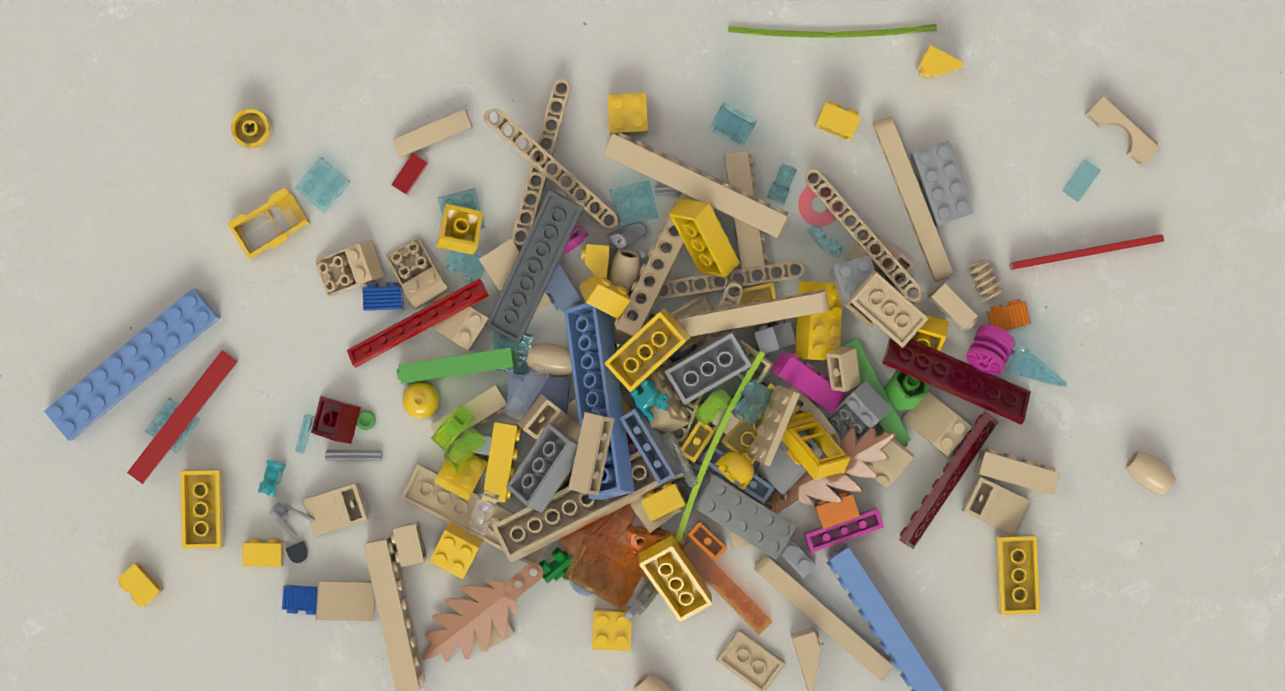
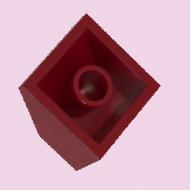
(335, 420)

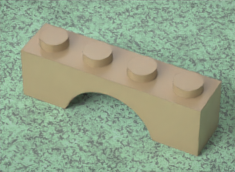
(1141, 147)

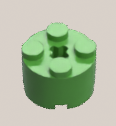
(905, 391)

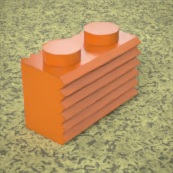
(1009, 316)
(707, 540)

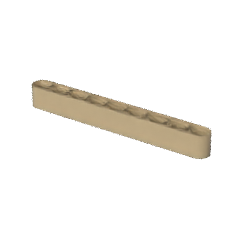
(544, 134)
(542, 164)
(913, 199)
(859, 227)
(747, 275)
(727, 298)
(754, 313)
(823, 617)

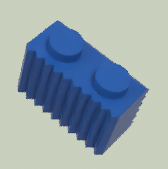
(382, 297)
(299, 599)

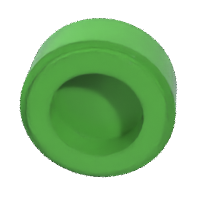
(366, 420)

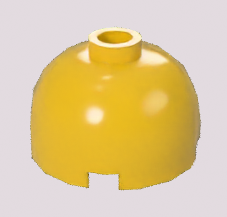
(421, 399)
(736, 468)

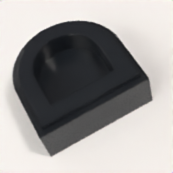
(297, 552)

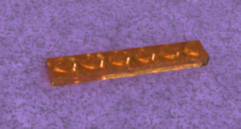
(726, 587)

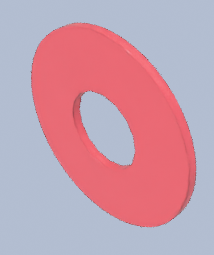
(809, 214)

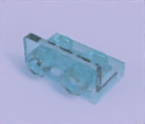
(466, 264)

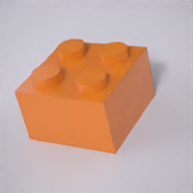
(836, 512)

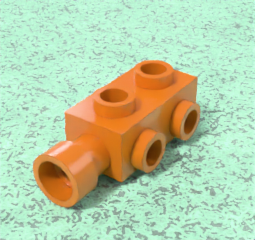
(644, 540)

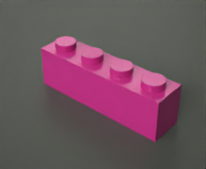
(806, 381)
(823, 538)

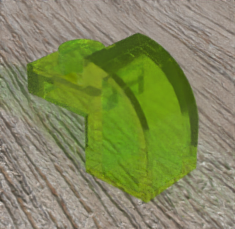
(452, 427)
(463, 448)

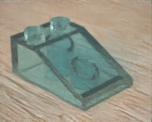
(733, 124)
(1031, 367)

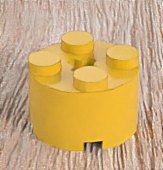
(262, 127)

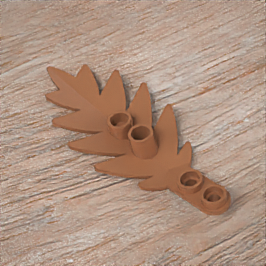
(867, 449)
(478, 616)

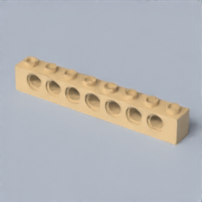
(623, 324)

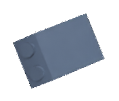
(554, 389)

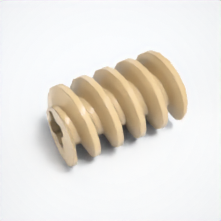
(985, 279)

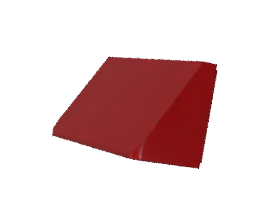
(409, 174)

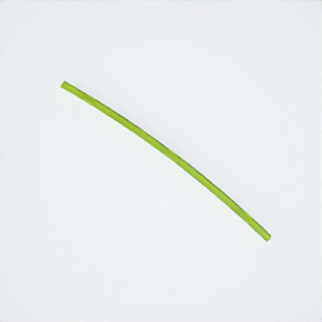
(832, 34)
(714, 444)

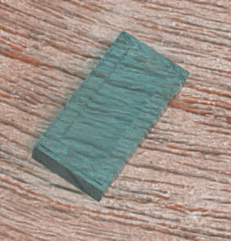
(1081, 180)
(304, 433)

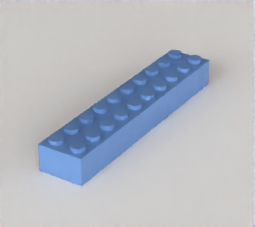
(132, 364)
(599, 391)
(882, 620)

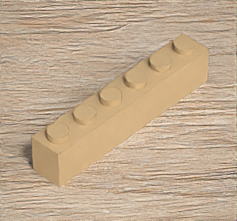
(747, 236)

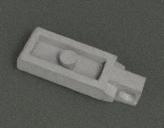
(641, 599)

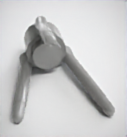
(280, 514)

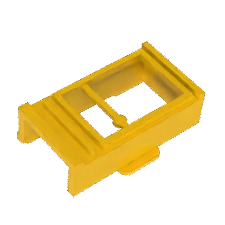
(283, 199)
(803, 454)

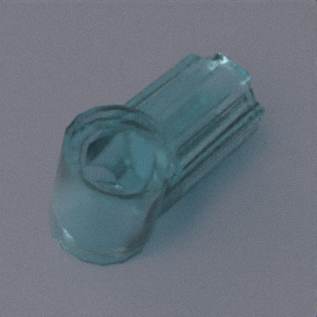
(781, 186)

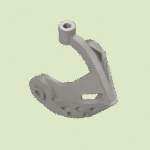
(626, 235)

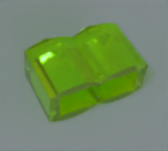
(708, 411)

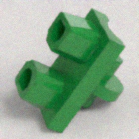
(556, 568)

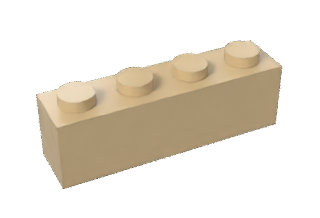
(481, 408)
(591, 453)

